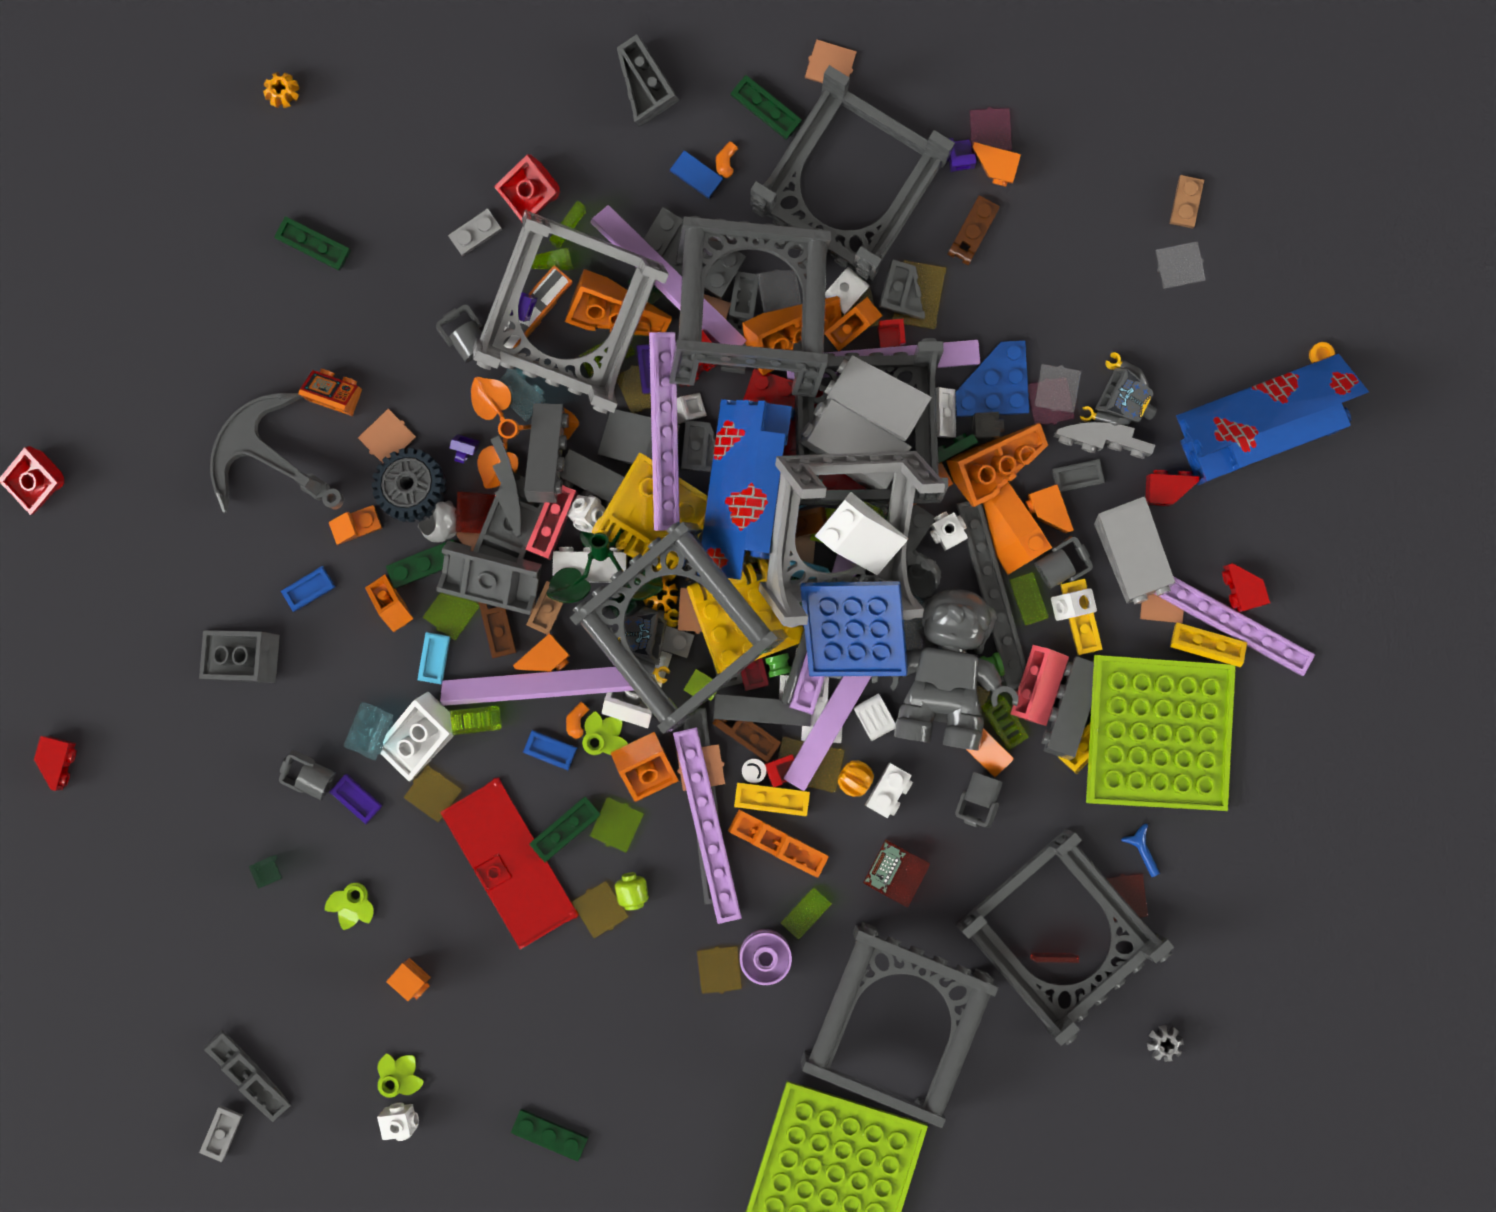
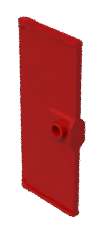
(506, 864)

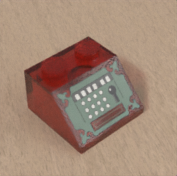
(896, 873)

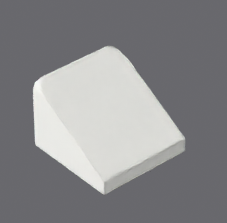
(690, 408)

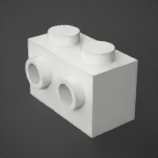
(888, 790)

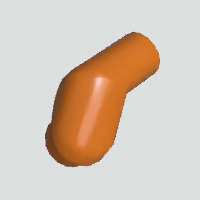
(723, 163)
(573, 723)

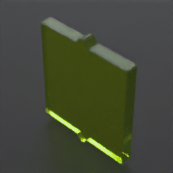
(451, 614)
(616, 824)

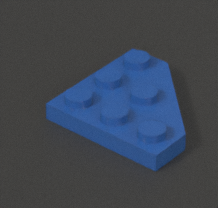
(997, 383)

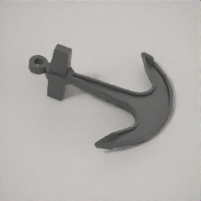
(241, 438)

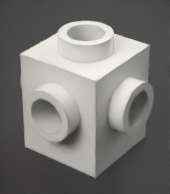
(585, 512)
(946, 539)
(398, 1121)

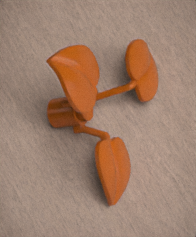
(488, 400)

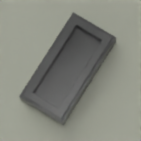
(1078, 475)

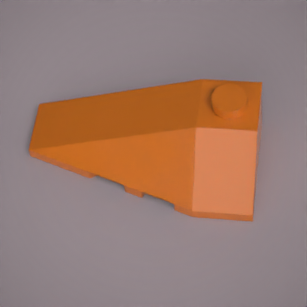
(599, 302)
(784, 326)
(989, 466)
(1013, 530)

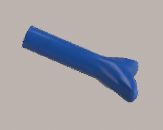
(1139, 841)

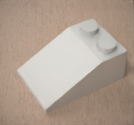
(861, 535)
(628, 705)
(417, 735)

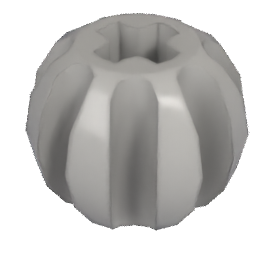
(1168, 1050)

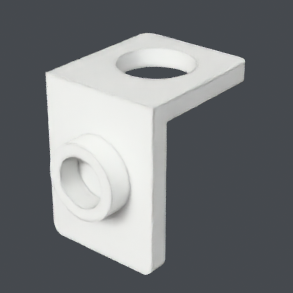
(1068, 605)

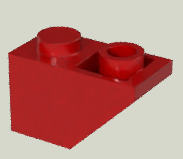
(1167, 489)
(1246, 589)
(53, 760)

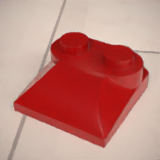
(528, 187)
(32, 479)

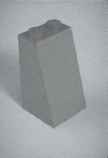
(878, 397)
(845, 432)
(1135, 551)

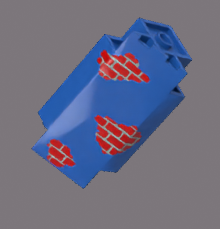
(1269, 418)
(744, 482)

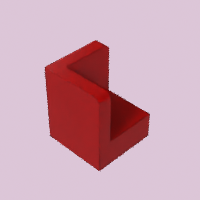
(891, 333)
(777, 769)

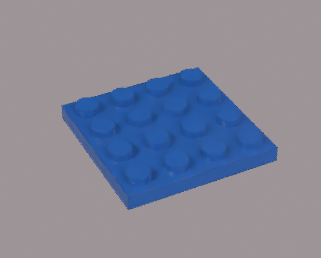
(854, 628)

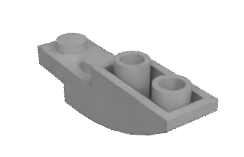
(1095, 434)

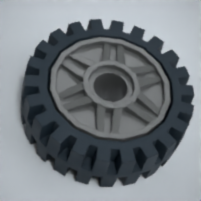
(396, 473)

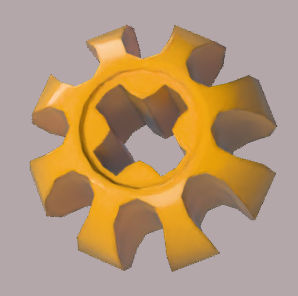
(276, 84)
(665, 599)
(855, 778)

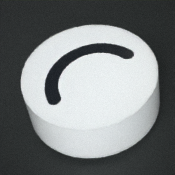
(753, 770)

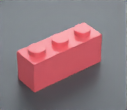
(551, 524)
(1040, 685)

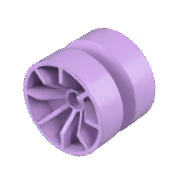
(765, 957)

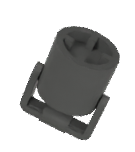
(463, 337)
(1057, 566)
(312, 779)
(981, 791)

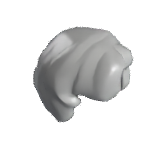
(441, 524)

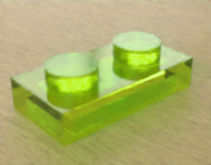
(806, 913)

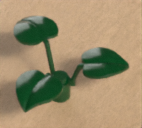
(569, 584)

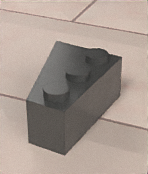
(645, 81)

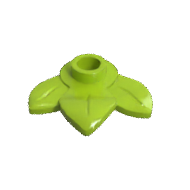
(607, 733)
(348, 908)
(400, 1073)

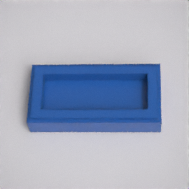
(696, 174)
(308, 589)
(550, 750)

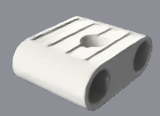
(848, 288)
(874, 717)

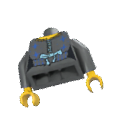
(1124, 397)
(646, 634)

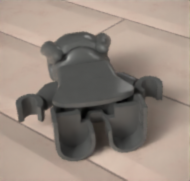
(947, 674)

